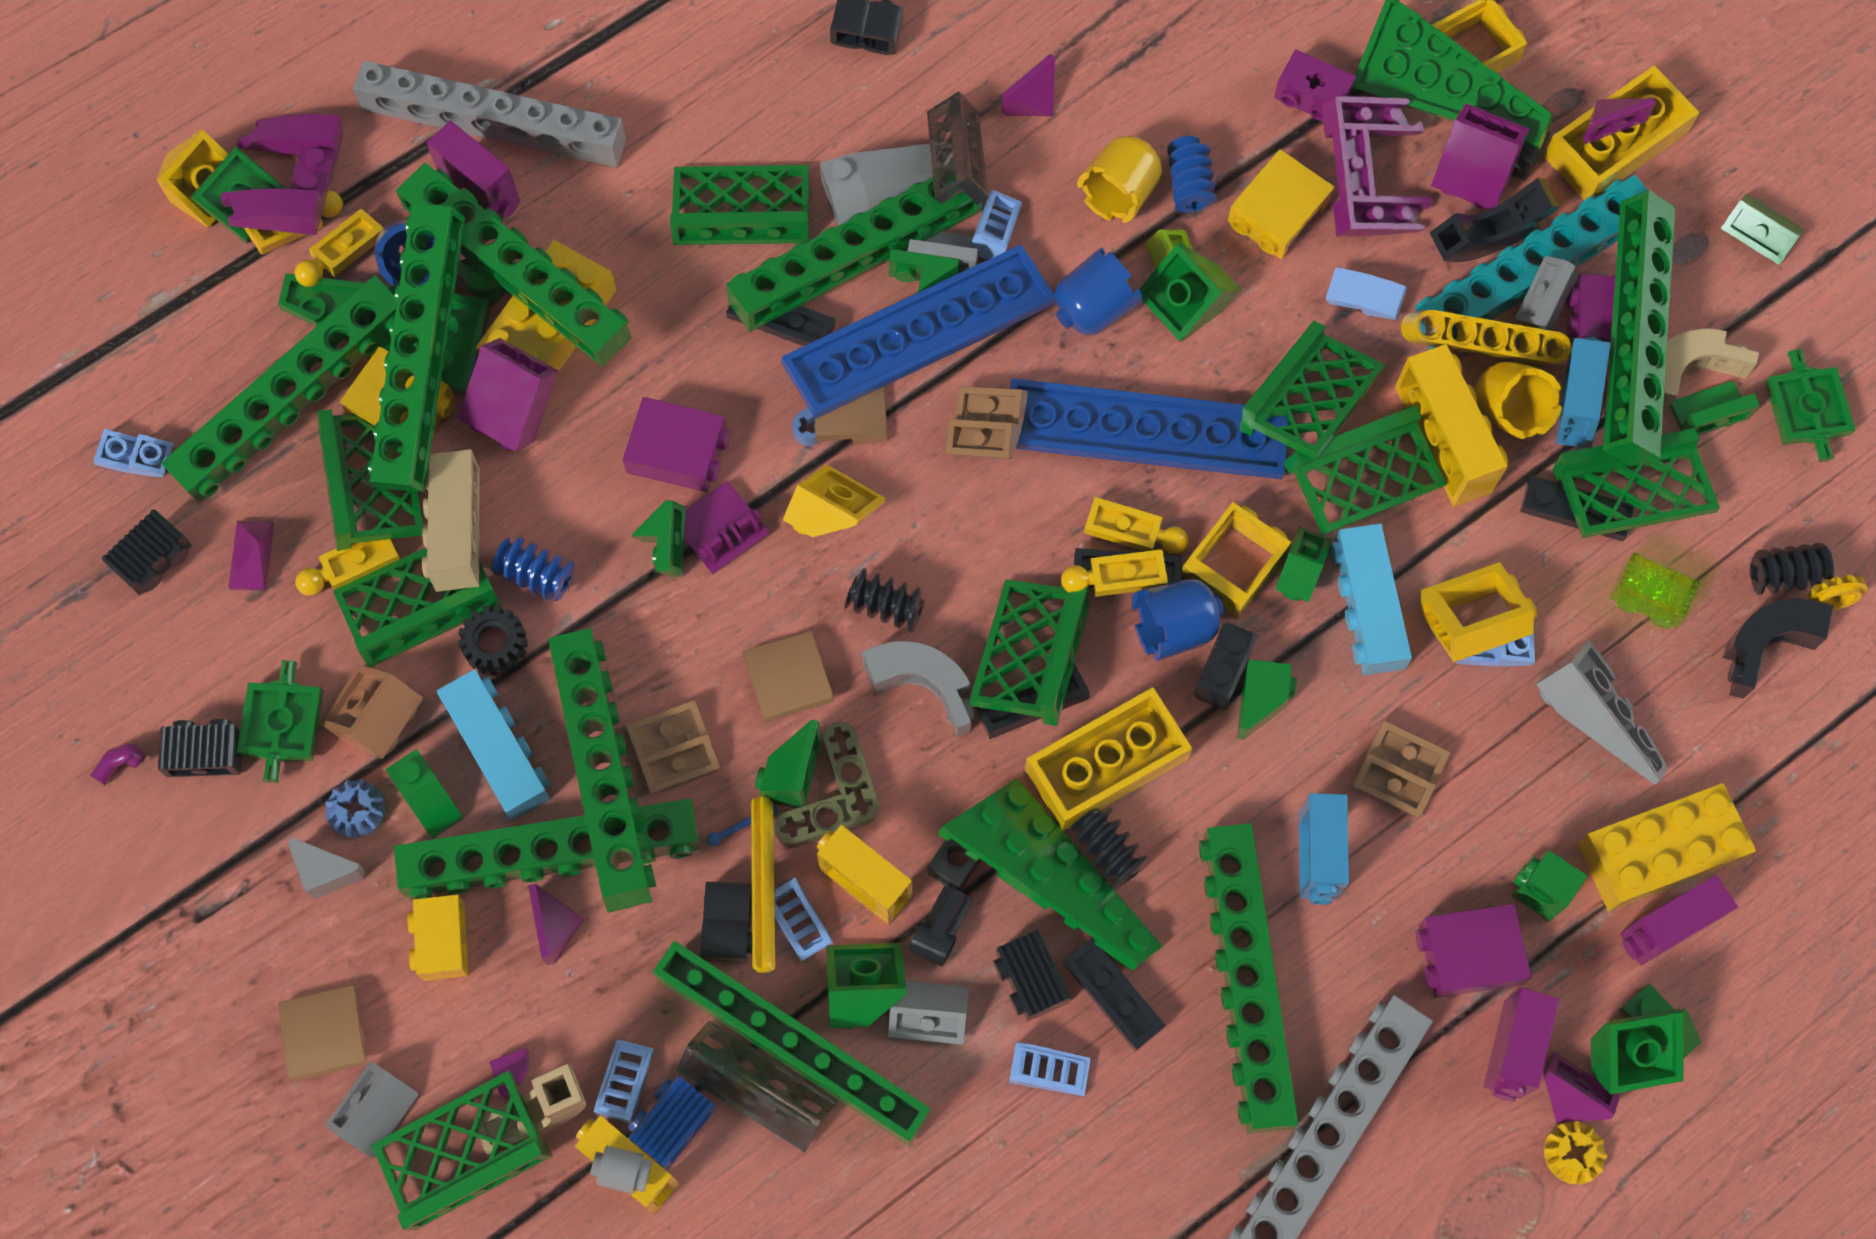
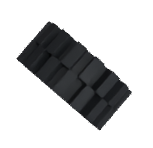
(487, 620)

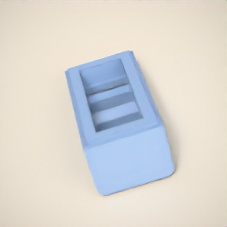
(990, 244)
(816, 944)
(1032, 1080)
(616, 1112)

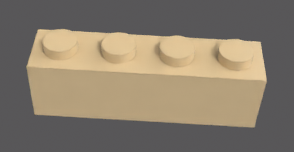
(452, 521)

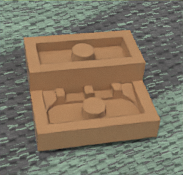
(859, 420)
(986, 422)
(788, 676)
(672, 746)
(1401, 769)
(322, 1033)

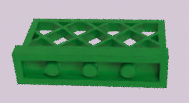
(740, 224)
(1284, 382)
(1362, 440)
(1593, 461)
(340, 487)
(399, 635)
(1059, 662)
(475, 1181)

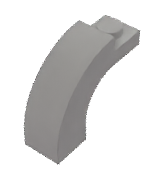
(921, 665)

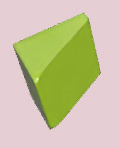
(1163, 242)

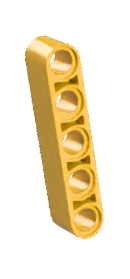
(1501, 337)

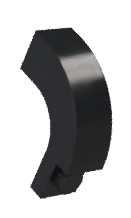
(1485, 233)
(1787, 621)

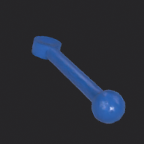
(715, 838)

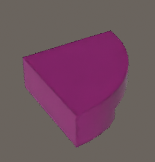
(517, 1063)

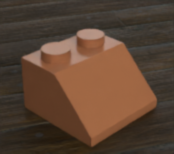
(372, 711)

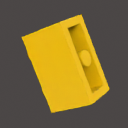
(438, 938)

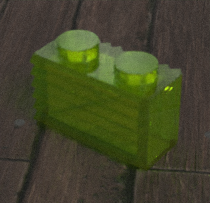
(1654, 591)

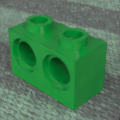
(1547, 884)

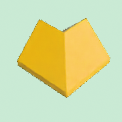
(187, 169)

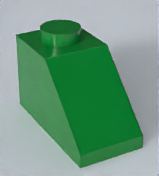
(1303, 565)
(1263, 694)
(424, 793)

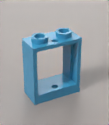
(1583, 392)
(1323, 848)

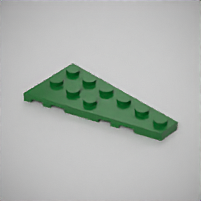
(1438, 75)
(465, 330)
(1047, 867)

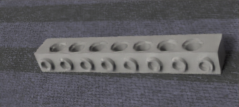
(490, 113)
(1408, 1029)

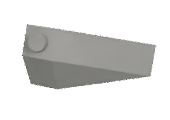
(866, 178)
(1584, 695)

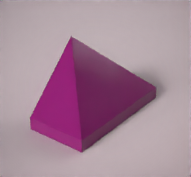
(1033, 92)
(1617, 115)
(251, 555)
(553, 923)
(1576, 1093)

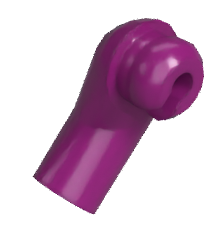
(115, 757)

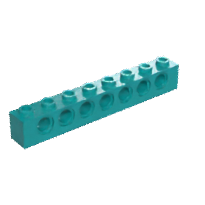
(1514, 262)

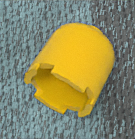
(1121, 178)
(1518, 398)

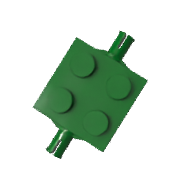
(1810, 405)
(280, 721)

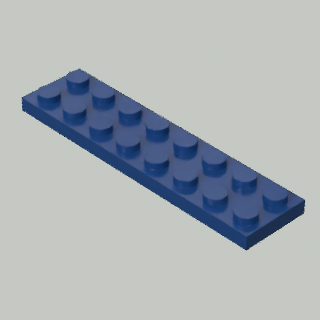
(917, 331)
(1146, 430)

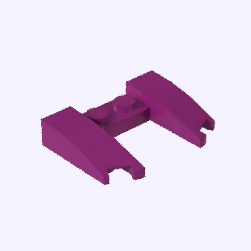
(1350, 125)
(300, 207)

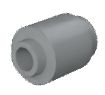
(621, 1170)

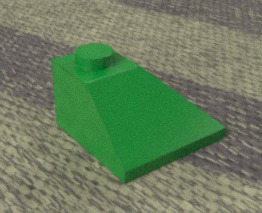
(1187, 291)
(791, 768)
(863, 982)
(1639, 1052)

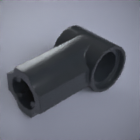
(937, 934)

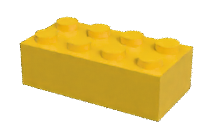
(1599, 163)
(530, 332)
(1452, 424)
(1108, 758)
(1666, 847)

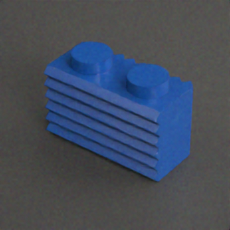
(671, 1121)

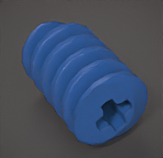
(1191, 174)
(531, 569)

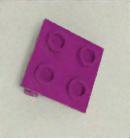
(722, 527)

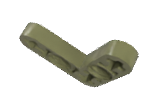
(842, 803)

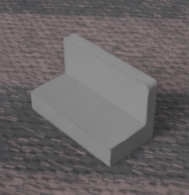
(950, 246)
(1547, 293)
(930, 1013)
(371, 1108)

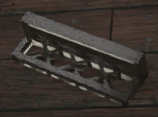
(963, 143)
(751, 1090)

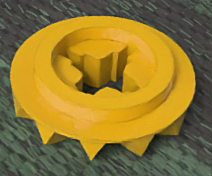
(1839, 591)
(1571, 1170)

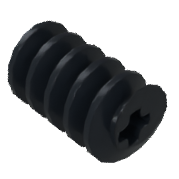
(1791, 566)
(885, 600)
(1109, 845)

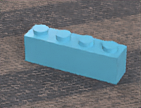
(1371, 599)
(494, 745)

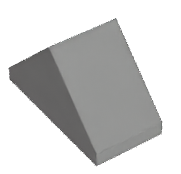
(323, 871)

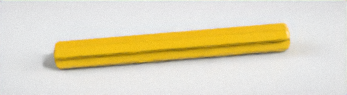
(762, 885)

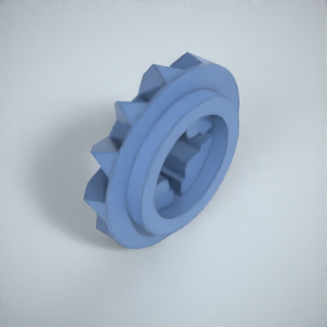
(363, 821)

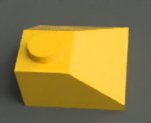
(830, 503)

